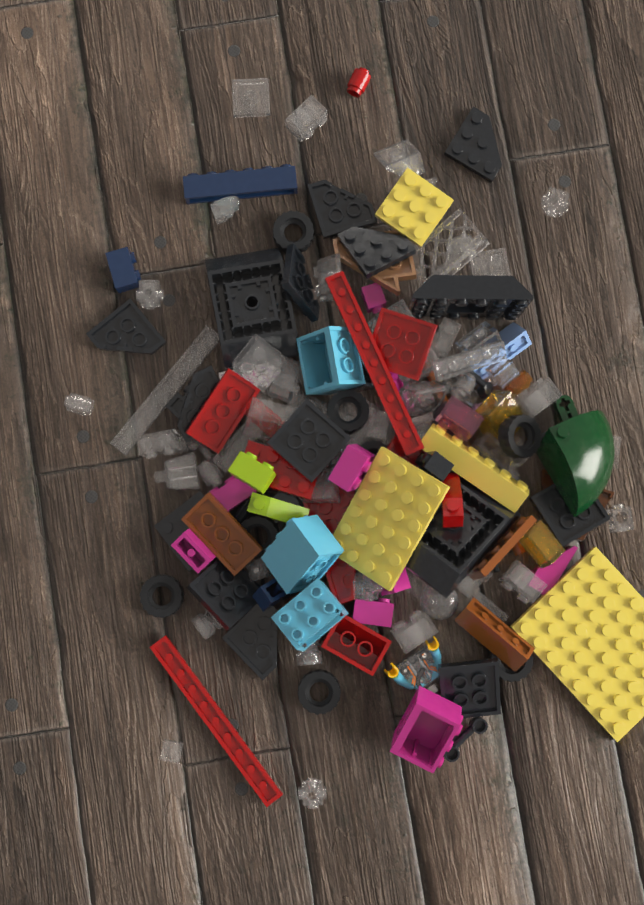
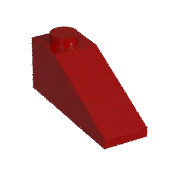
(452, 503)

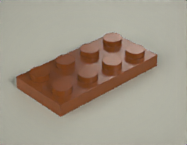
(222, 533)
(502, 547)

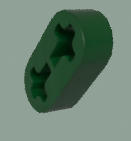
(571, 409)

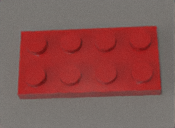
(222, 411)
(287, 477)

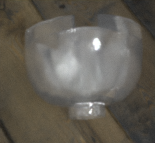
(436, 605)

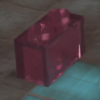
(459, 419)

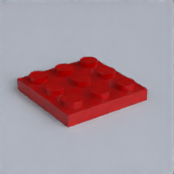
(403, 342)

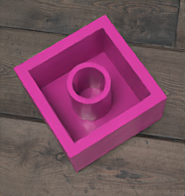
(352, 467)

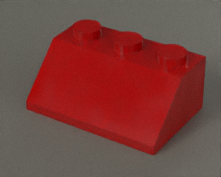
(356, 644)

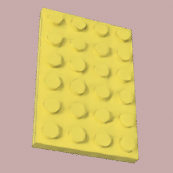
(388, 517)

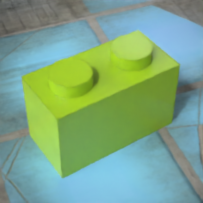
(252, 472)

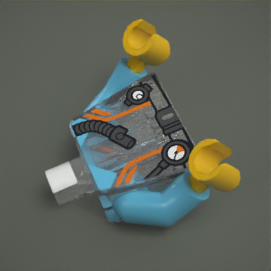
(418, 668)

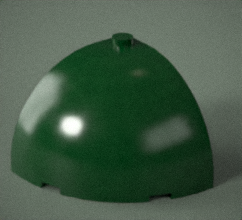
(579, 458)

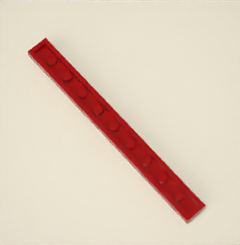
(374, 363)
(216, 721)

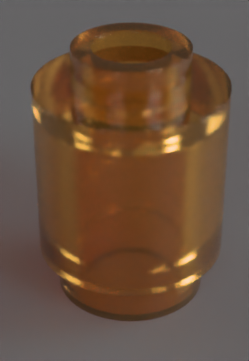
(520, 383)

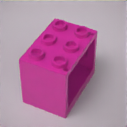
(427, 729)

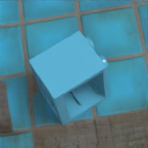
(329, 361)
(301, 553)
(309, 615)

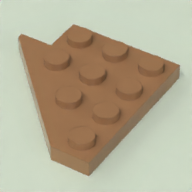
(387, 278)

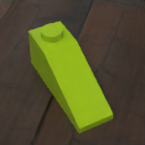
(275, 508)

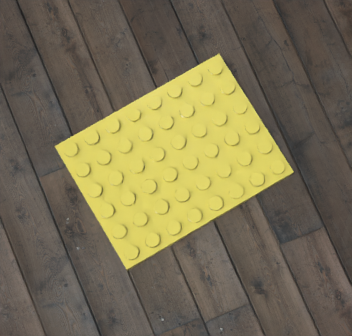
(593, 640)

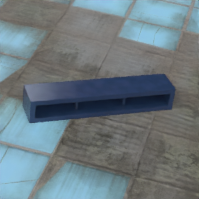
(243, 184)

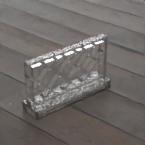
(458, 259)

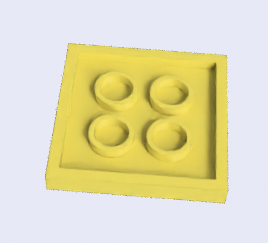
(414, 207)

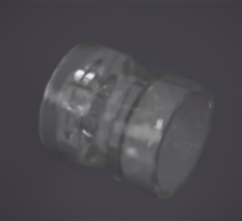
(204, 625)
(310, 655)

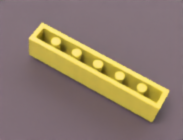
(476, 469)

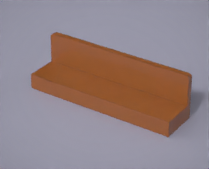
(494, 634)

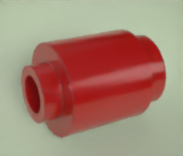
(358, 82)

